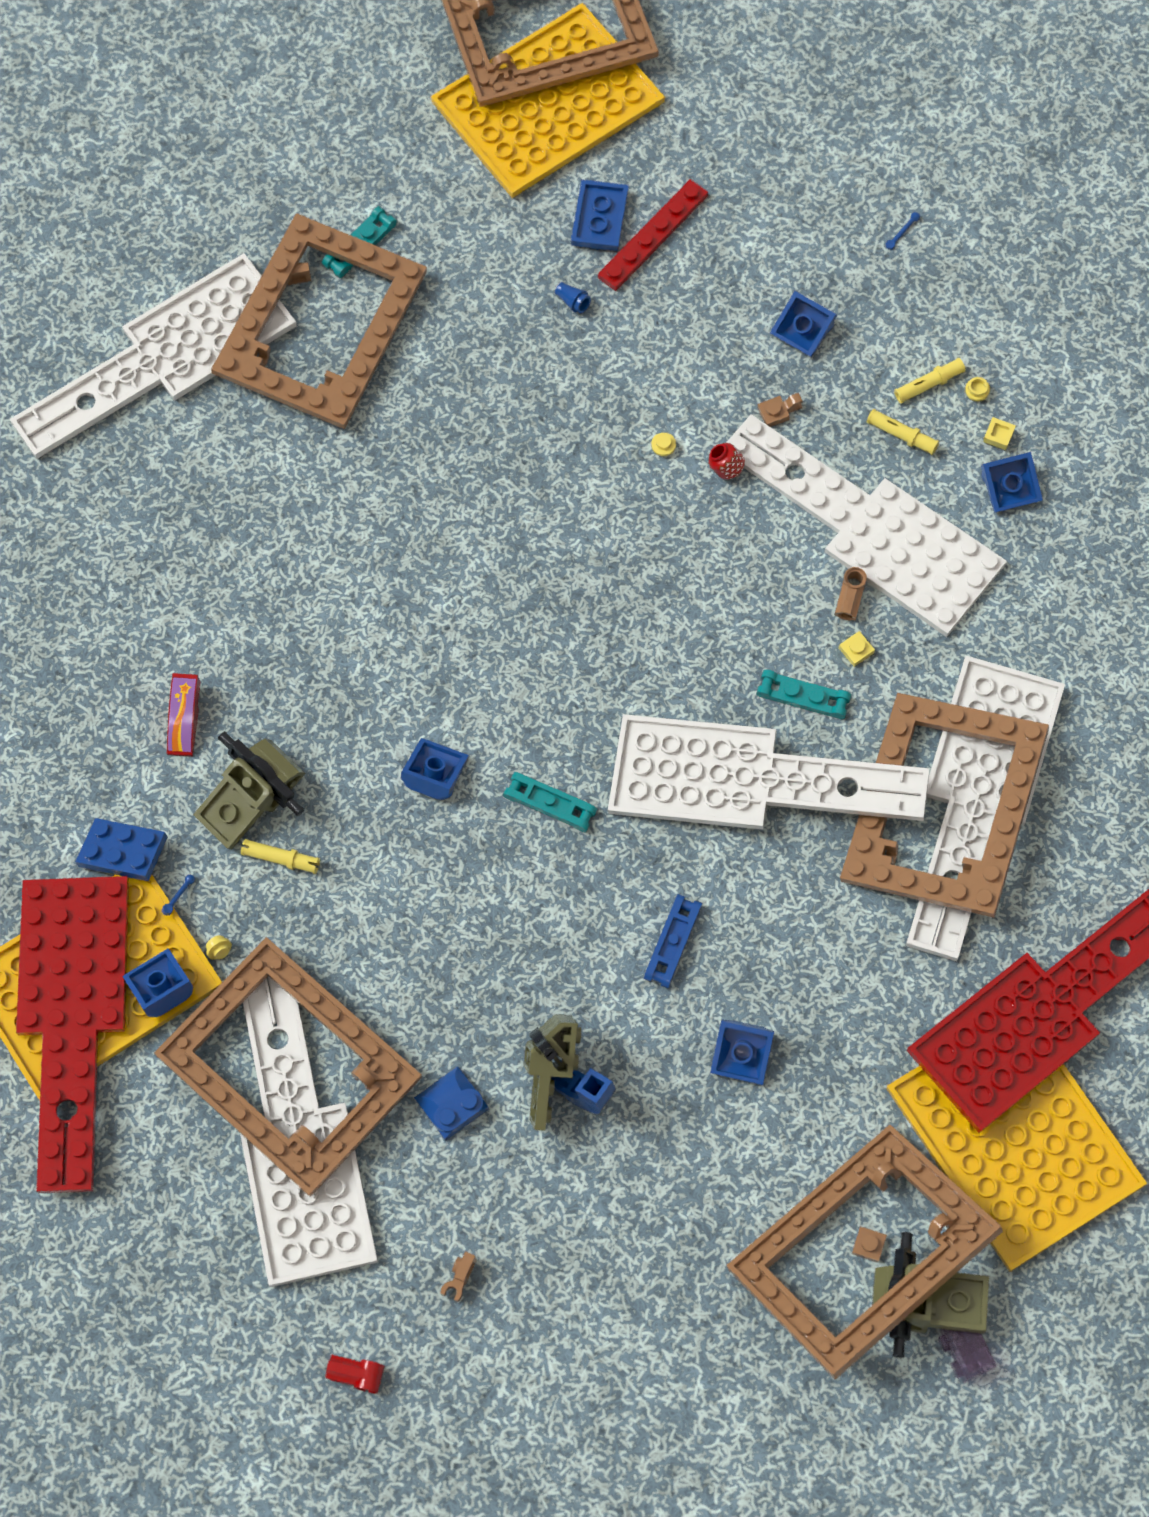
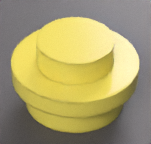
(977, 389)
(663, 444)
(218, 947)

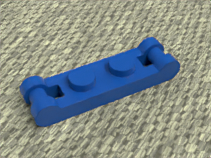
(673, 940)

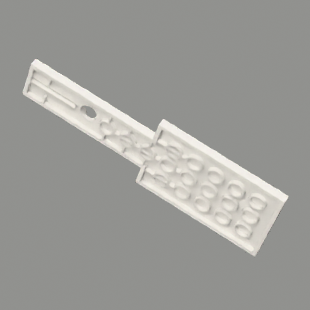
(170, 347)
(888, 534)
(732, 774)
(970, 779)
(299, 1232)

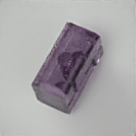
(968, 1352)

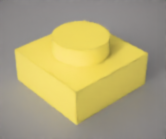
(999, 433)
(856, 648)

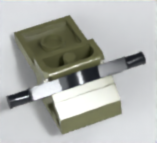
(253, 783)
(554, 1038)
(955, 1306)

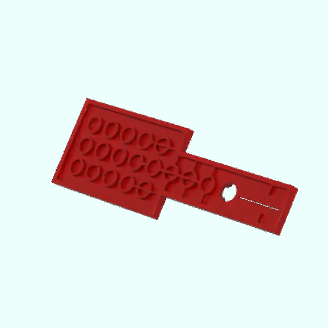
(70, 993)
(1028, 1021)

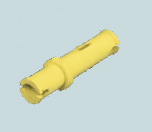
(937, 376)
(911, 436)
(291, 859)

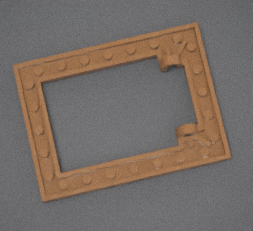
(497, 84)
(339, 394)
(981, 882)
(381, 1070)
(888, 1153)

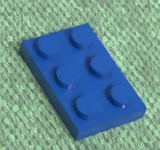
(599, 215)
(121, 849)

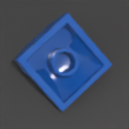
(803, 324)
(1011, 482)
(433, 769)
(159, 984)
(742, 1051)
(451, 1103)

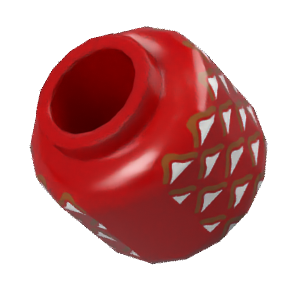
(726, 461)

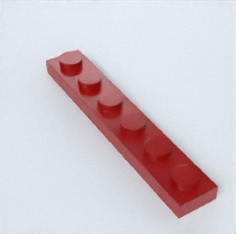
(652, 235)

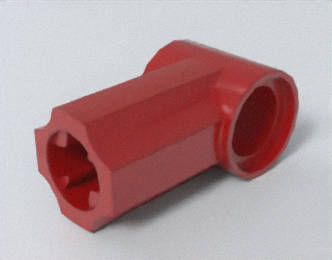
(361, 1374)

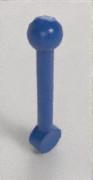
(890, 244)
(168, 908)

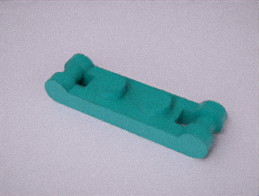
(367, 232)
(803, 694)
(550, 801)

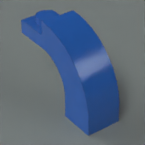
(586, 1091)

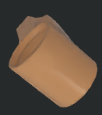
(850, 594)

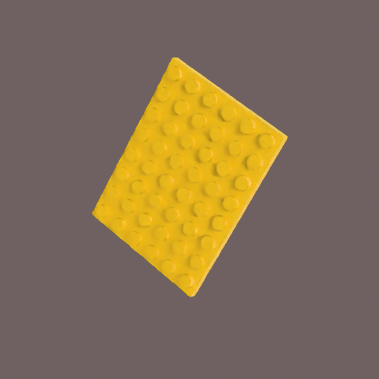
(547, 129)
(148, 935)
(1034, 1168)

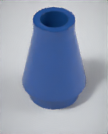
(573, 297)

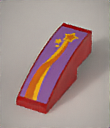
(183, 714)

